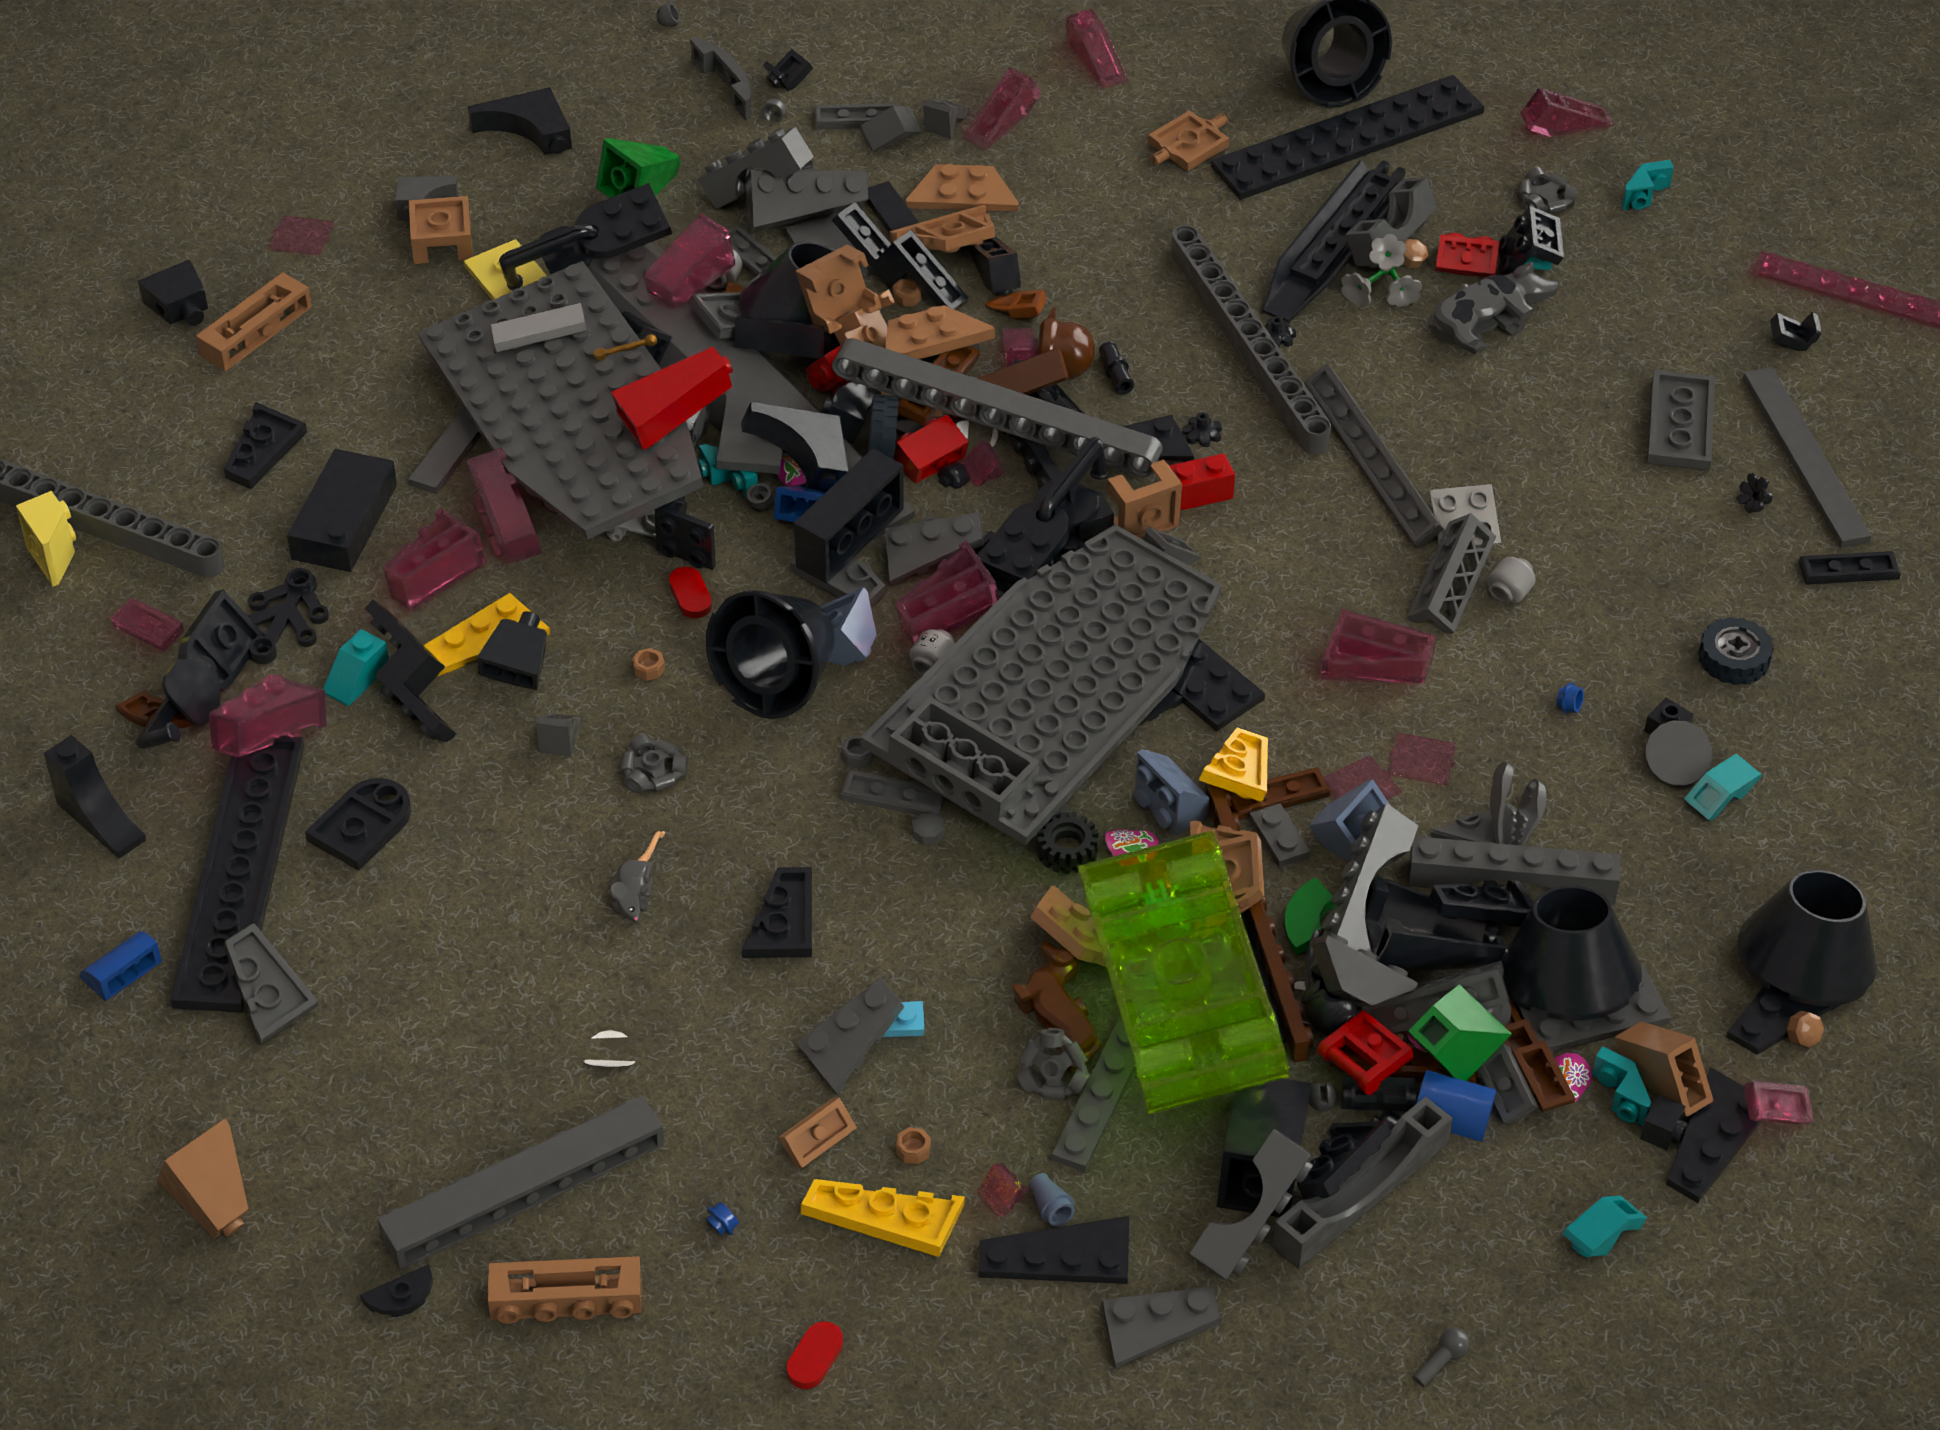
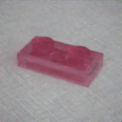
(147, 624)
(1778, 1102)

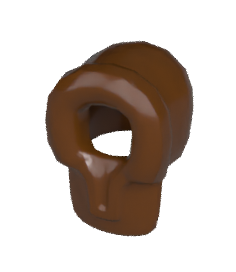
(1073, 341)

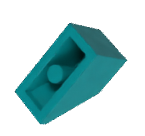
(356, 667)

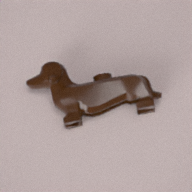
(1053, 1004)

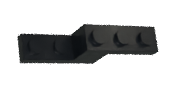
(900, 258)
(409, 672)

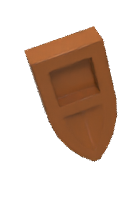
(1019, 304)

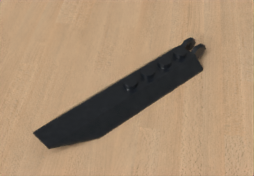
(1322, 246)

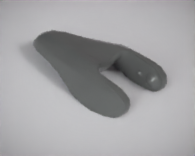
(1511, 824)

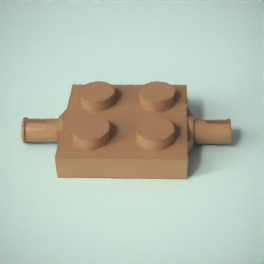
(1188, 140)

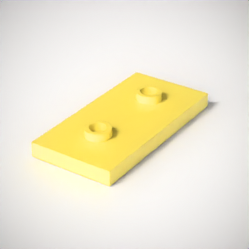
(488, 273)

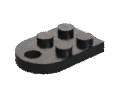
(361, 821)

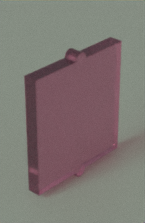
(301, 235)
(1422, 759)
(1355, 774)

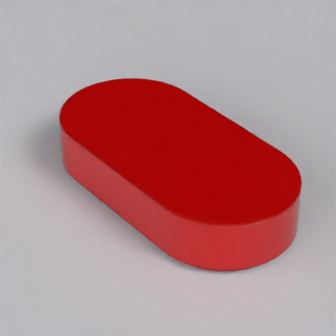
(690, 592)
(814, 1355)

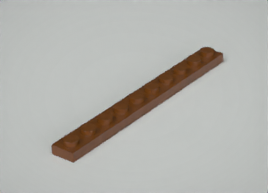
(1281, 981)

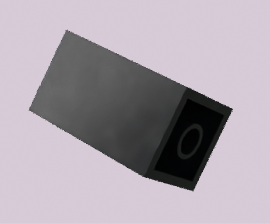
(1253, 1117)

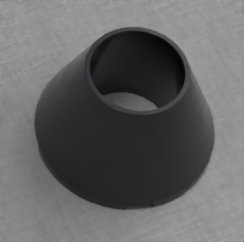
(1354, 59)
(777, 291)
(769, 650)
(1812, 940)
(1572, 957)

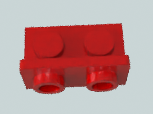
(1467, 255)

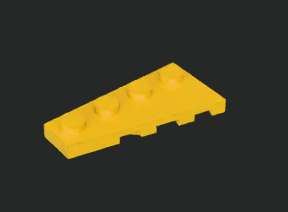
(467, 639)
(902, 1219)

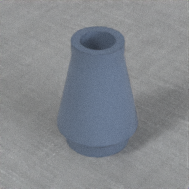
(1052, 1201)

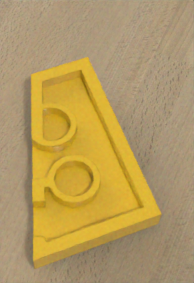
(1240, 765)

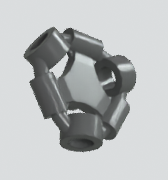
(1536, 193)
(643, 760)
(1052, 1065)

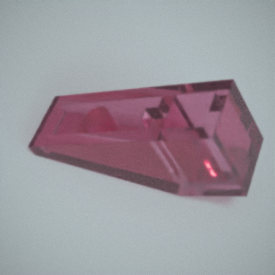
(1094, 47)
(1004, 108)
(1560, 114)

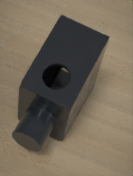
(175, 294)
(515, 652)

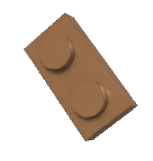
(817, 1132)

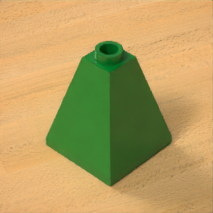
(633, 164)

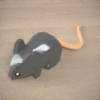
(634, 883)

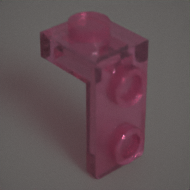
(1019, 344)

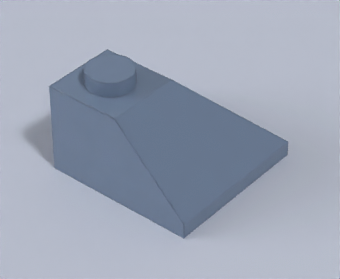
(852, 627)
(1340, 821)

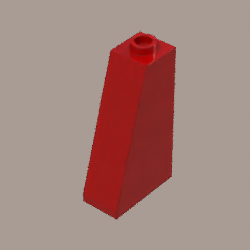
(671, 395)

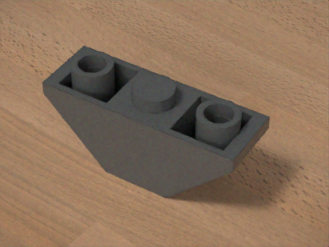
(1358, 973)

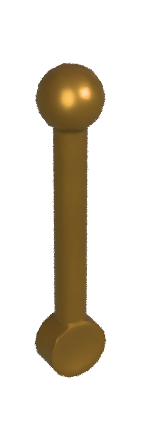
(601, 354)

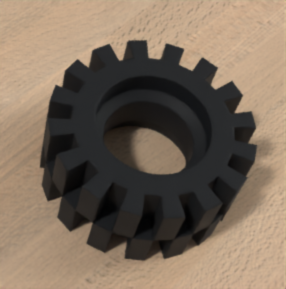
(1067, 857)

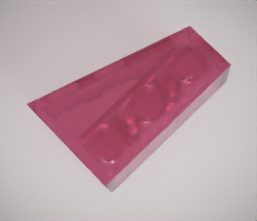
(691, 262)
(504, 508)
(434, 560)
(950, 597)
(1376, 651)
(265, 713)

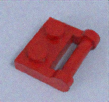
(1373, 1044)

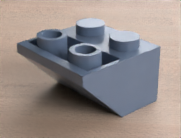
(1168, 792)

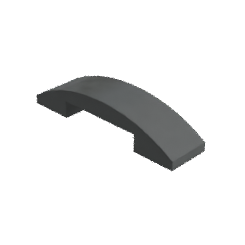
(711, 58)

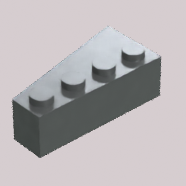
(800, 196)

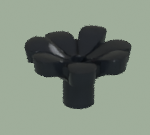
(1280, 331)
(1203, 430)
(1754, 493)

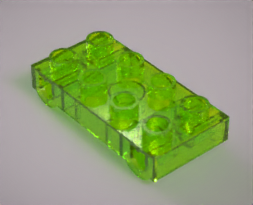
(1183, 972)

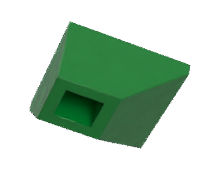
(1459, 1033)

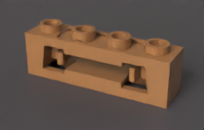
(253, 321)
(565, 1289)

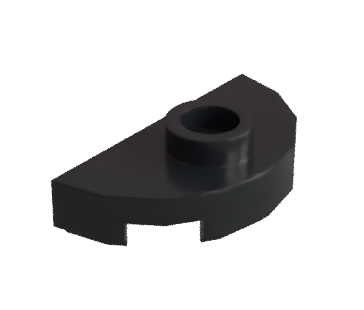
(401, 1294)

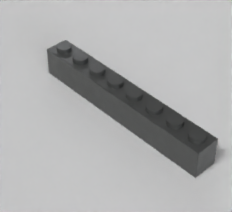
(520, 1182)

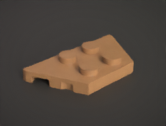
(962, 188)
(952, 230)
(935, 332)
(1242, 860)
(1069, 925)

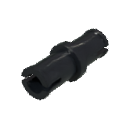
(1116, 367)

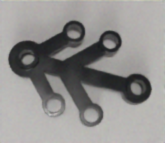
(285, 612)

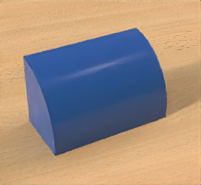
(794, 501)
(122, 965)
(1464, 1101)

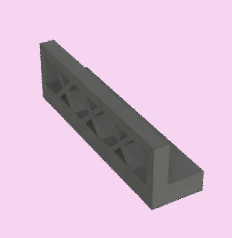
(1448, 565)
(1404, 1010)

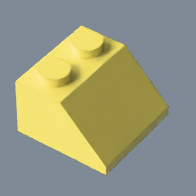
(48, 534)

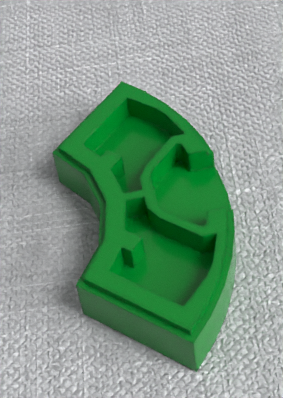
(1305, 914)

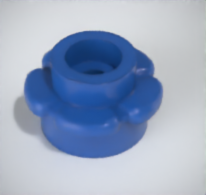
(1570, 698)
(721, 1219)

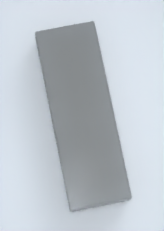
(538, 327)

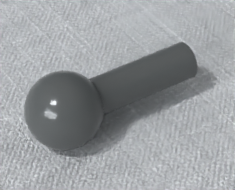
(1453, 1344)

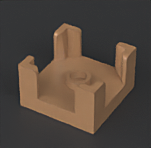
(440, 224)
(836, 286)
(865, 326)
(1148, 506)

